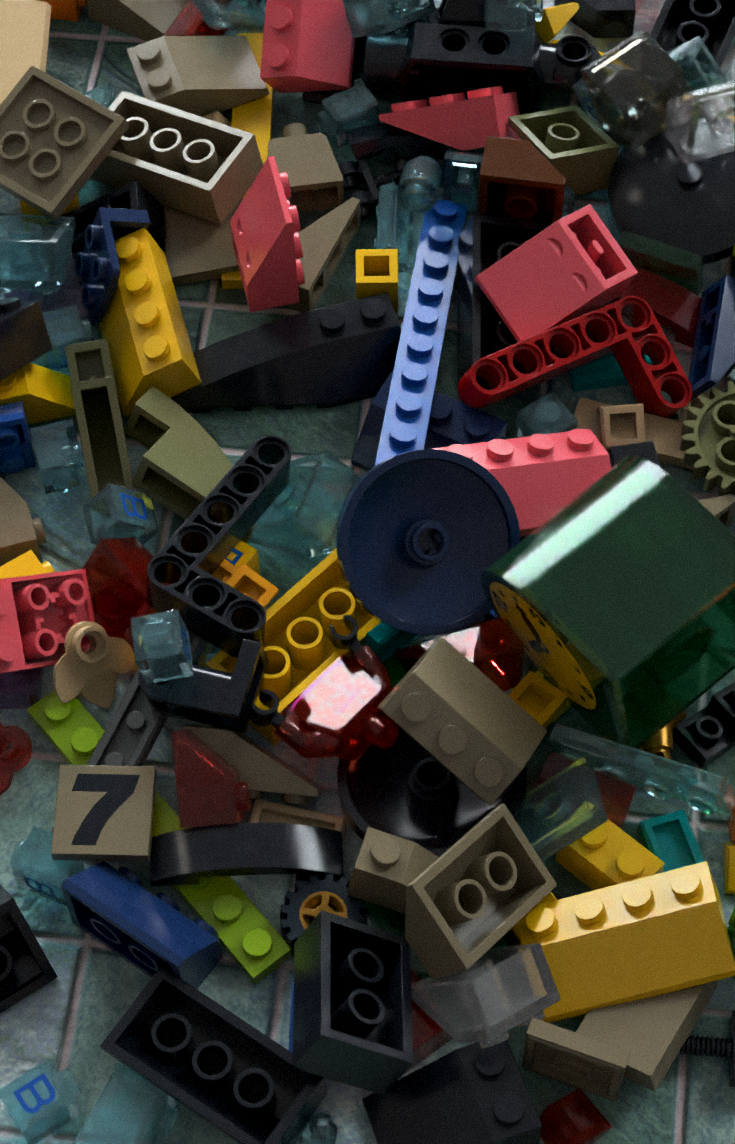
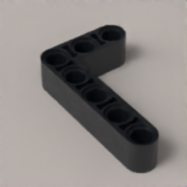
(212, 534)

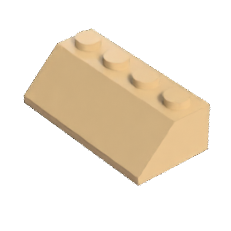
(22, 40)

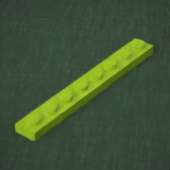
(217, 899)

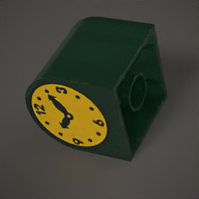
(624, 600)

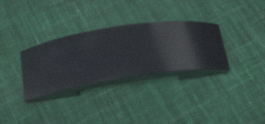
(245, 850)

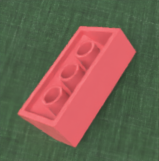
(307, 46)
(540, 470)

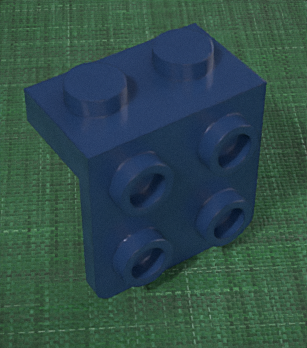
(99, 259)

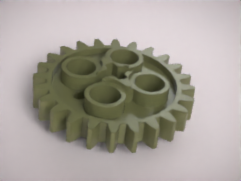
(710, 441)

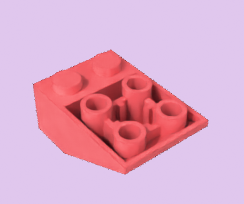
(456, 120)
(267, 242)
(557, 275)
(38, 615)

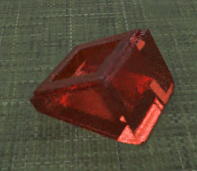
(573, 1121)

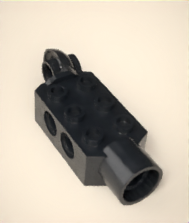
(461, 58)

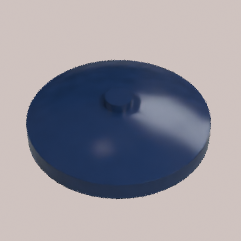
(421, 538)

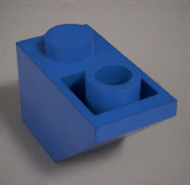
(15, 439)

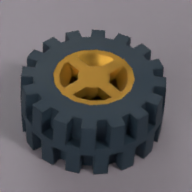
(310, 898)

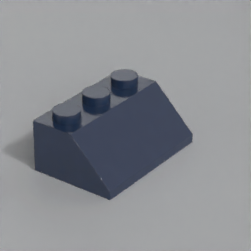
(448, 424)
(141, 925)

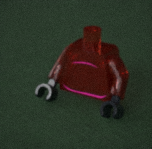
(338, 709)

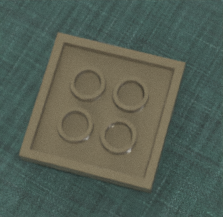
(52, 141)

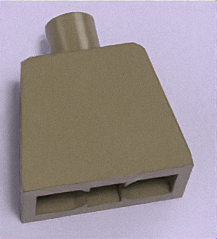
(310, 167)

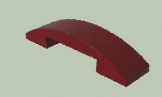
(670, 303)

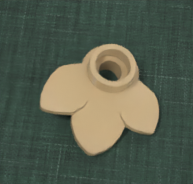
(92, 671)

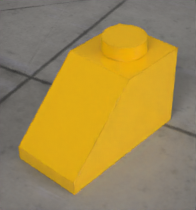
(42, 390)

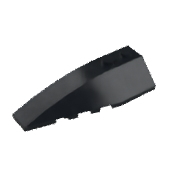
(307, 358)

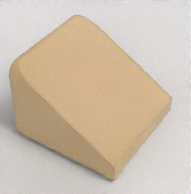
(621, 424)

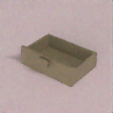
(649, 1029)

